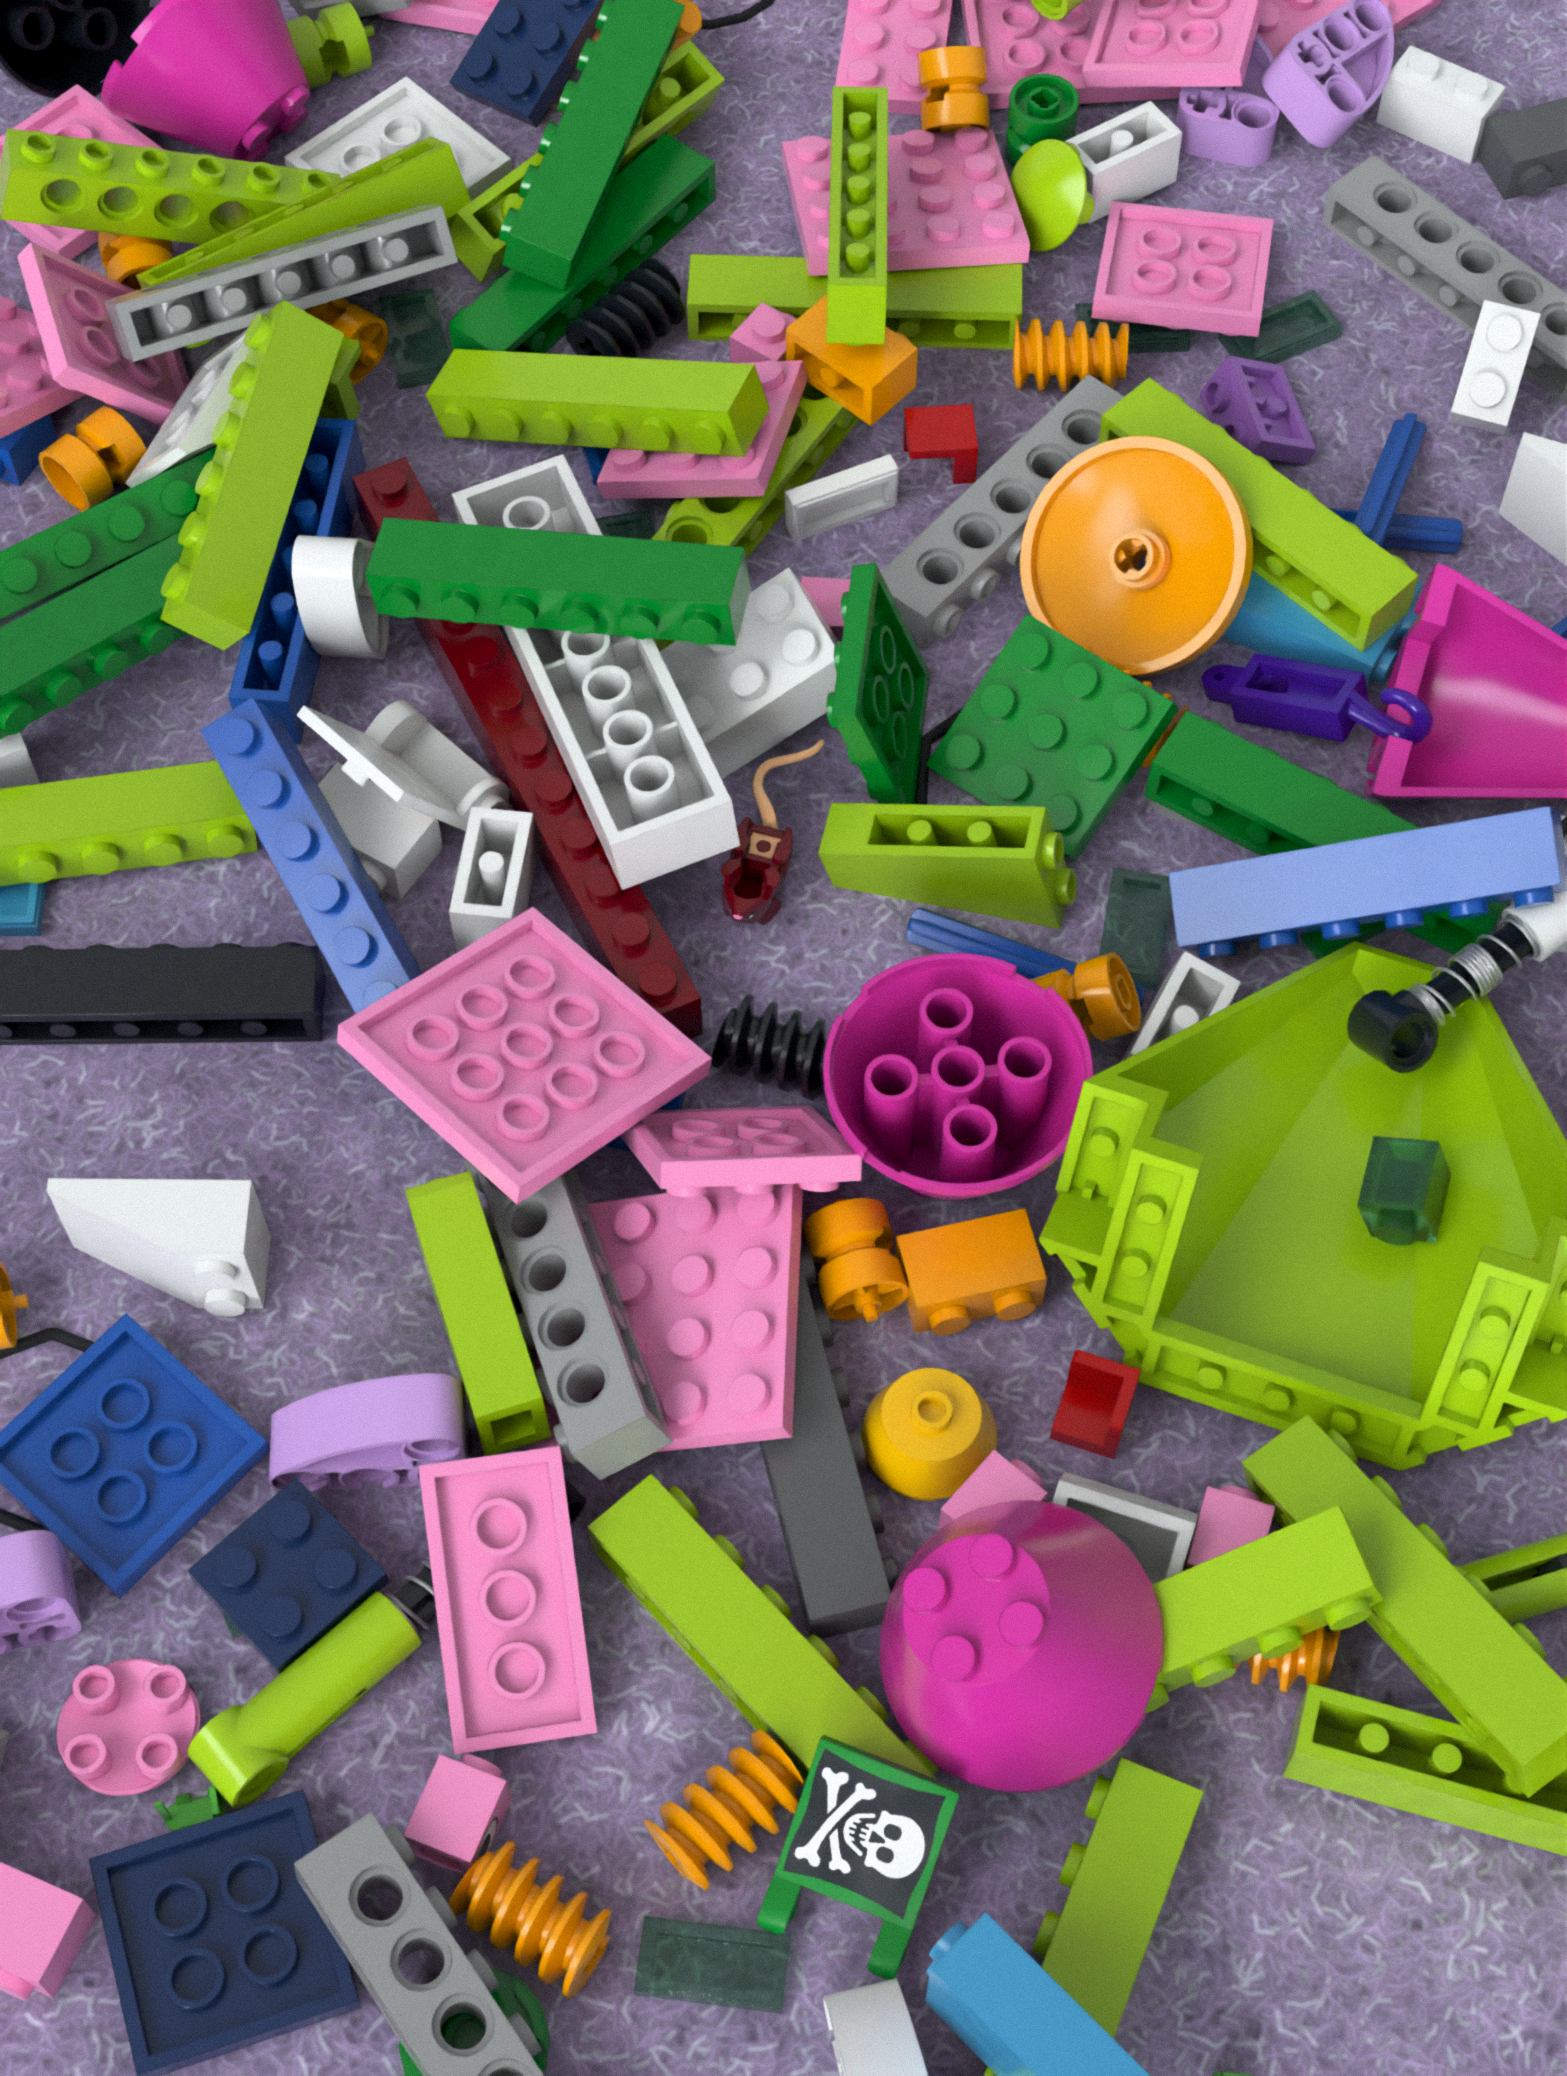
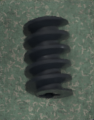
(629, 314)
(772, 1048)

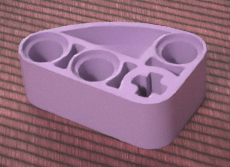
(1333, 70)
(1231, 121)
(370, 1432)
(35, 1591)

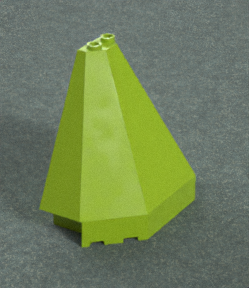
(1227, 1234)

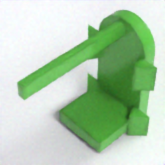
(192, 1811)

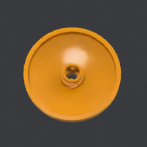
(1098, 523)

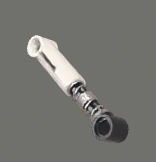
(1405, 1025)

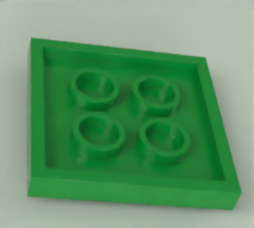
(879, 689)
(1052, 733)

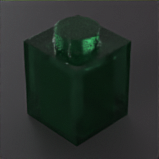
(1404, 1190)

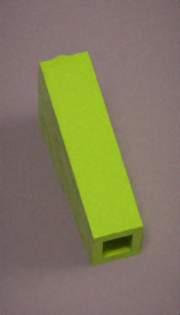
(952, 857)
(477, 1313)

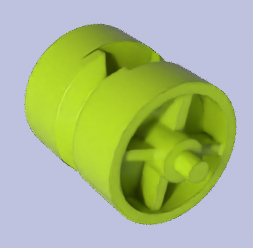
(332, 43)

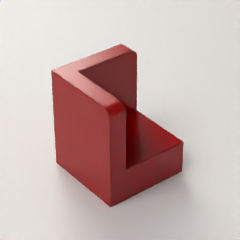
(943, 434)
(1095, 1404)

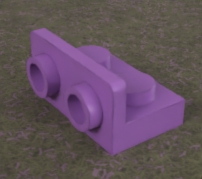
(1258, 409)

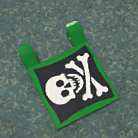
(865, 1839)

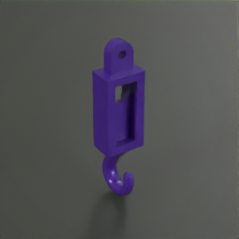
(1311, 699)

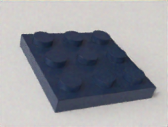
(219, 1936)

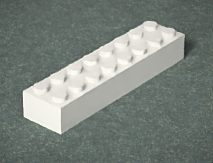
(611, 705)

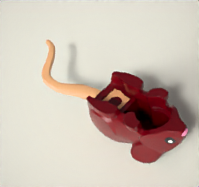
(763, 856)

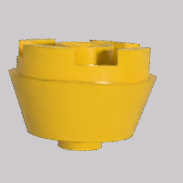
(927, 1433)

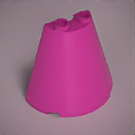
(1493, 699)

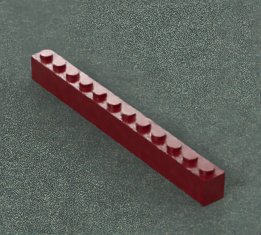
(523, 754)

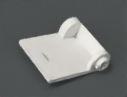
(412, 763)

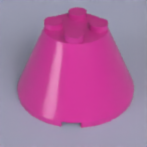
(212, 76)
(956, 1075)
(1021, 1646)

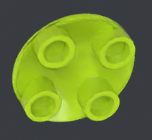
(1051, 193)

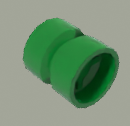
(1040, 110)

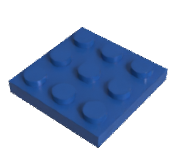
(125, 1454)

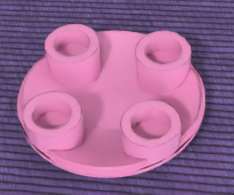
(127, 1726)

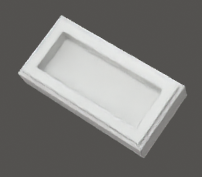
(841, 498)

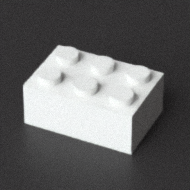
(767, 683)

